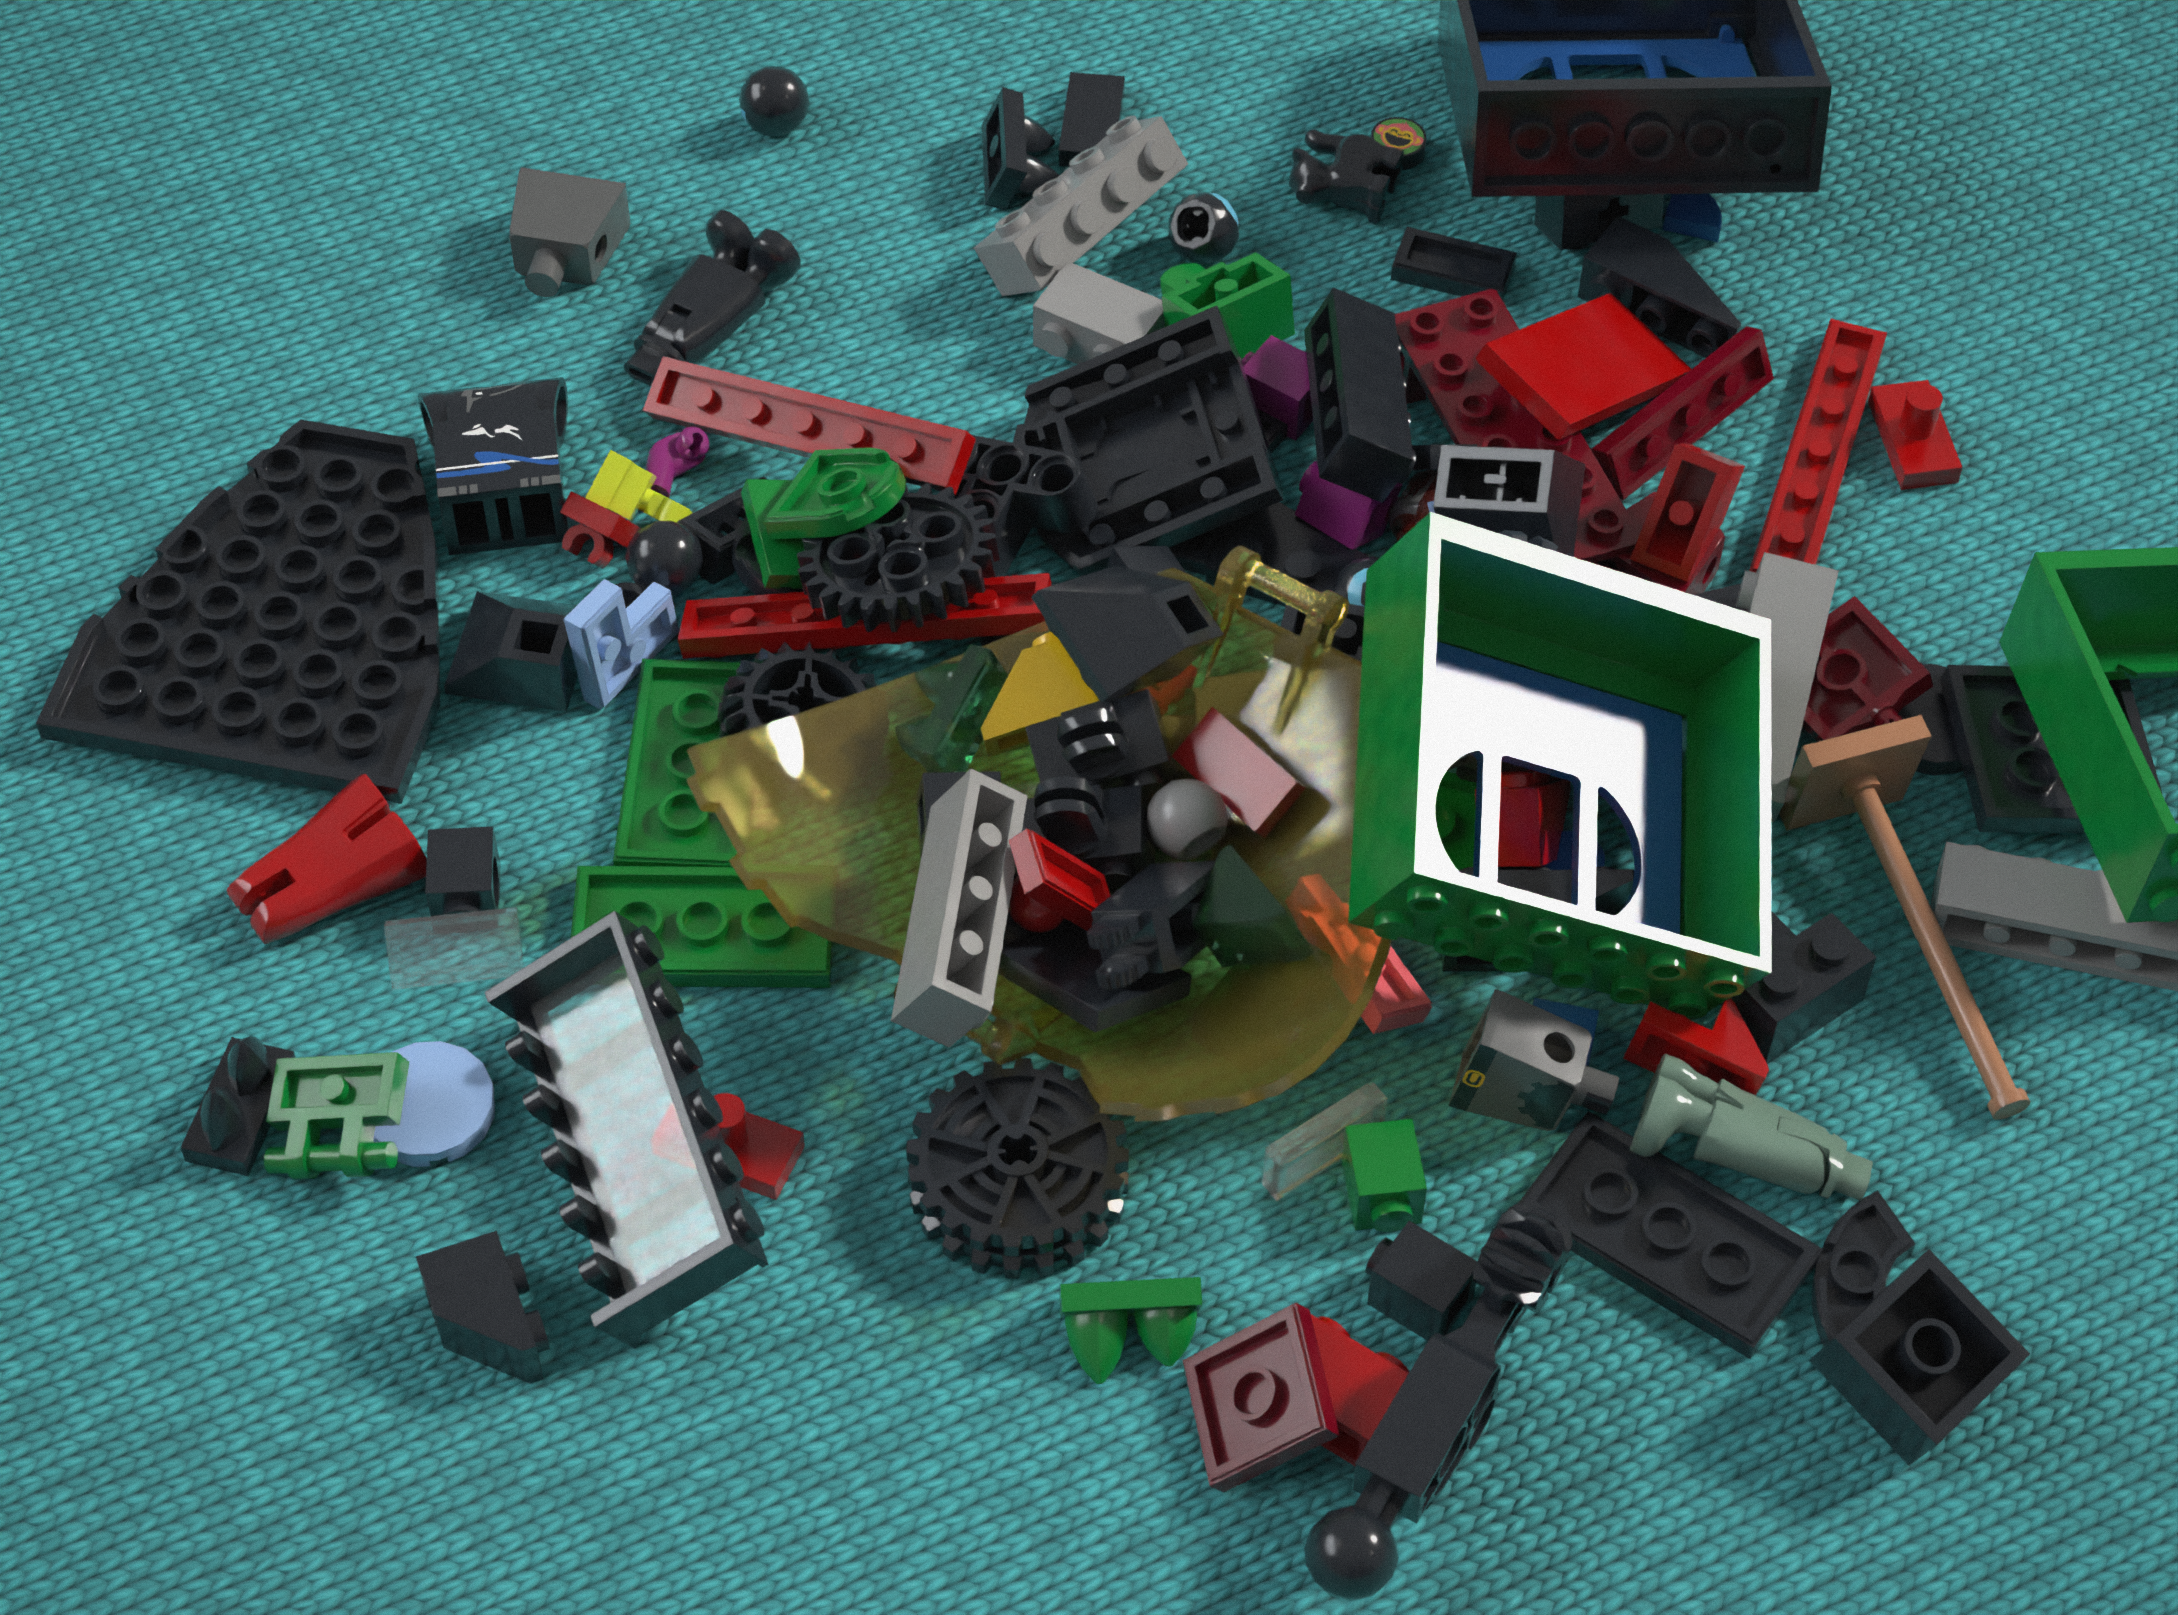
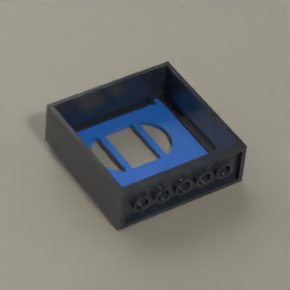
(1635, 133)

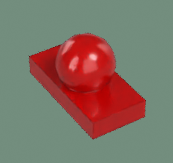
(1052, 885)

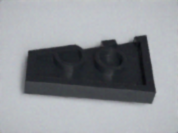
(1286, 546)

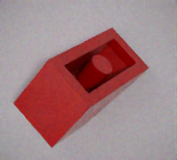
(1686, 510)

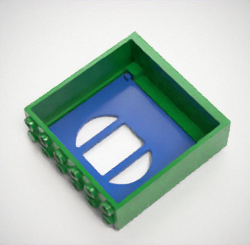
(1587, 681)

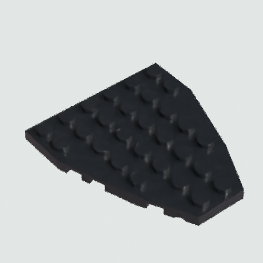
(276, 626)

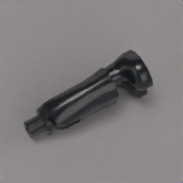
(713, 295)

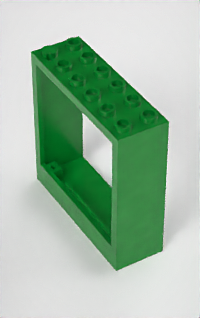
(2069, 633)

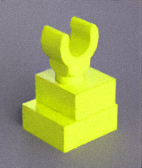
(627, 489)

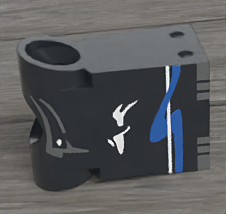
(499, 463)

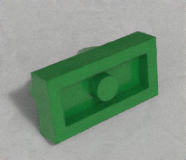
(1099, 1319)

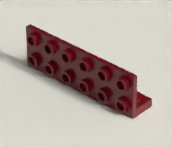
(1440, 362)

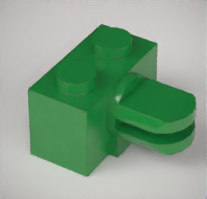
(1248, 292)

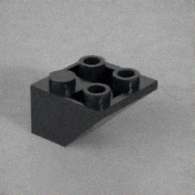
(1127, 627)
(514, 653)

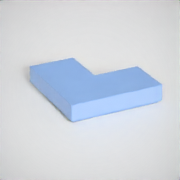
(613, 639)

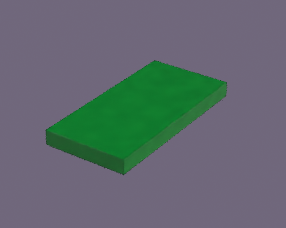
(658, 810)
(707, 926)

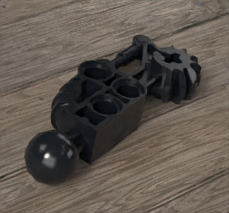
(1437, 1408)

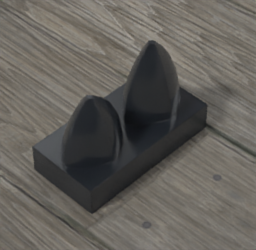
(1006, 144)
(235, 1108)

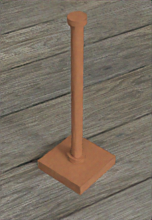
(1860, 776)

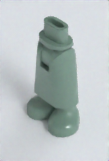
(1746, 1134)

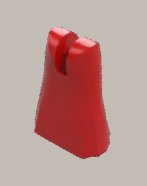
(332, 863)

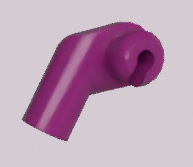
(676, 456)

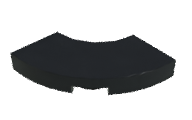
(1856, 1263)

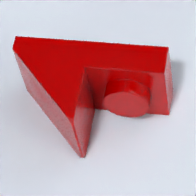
(1717, 1053)

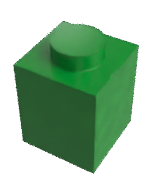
(1383, 1175)

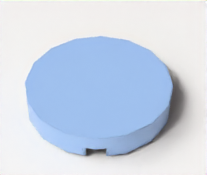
(444, 1105)

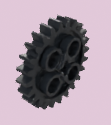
(903, 563)

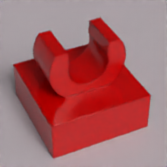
(595, 524)

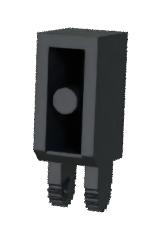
(1149, 923)

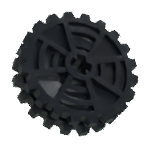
(1017, 1168)

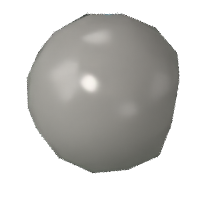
(1186, 818)

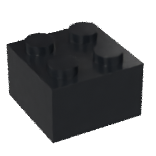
(1919, 1357)

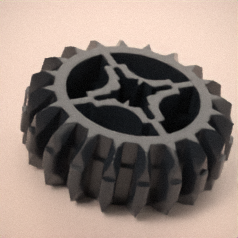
(785, 686)

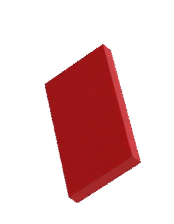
(1582, 365)

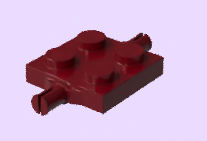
(1860, 675)

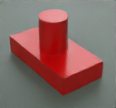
(1915, 434)
(762, 1146)

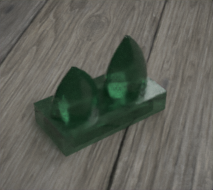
(963, 699)

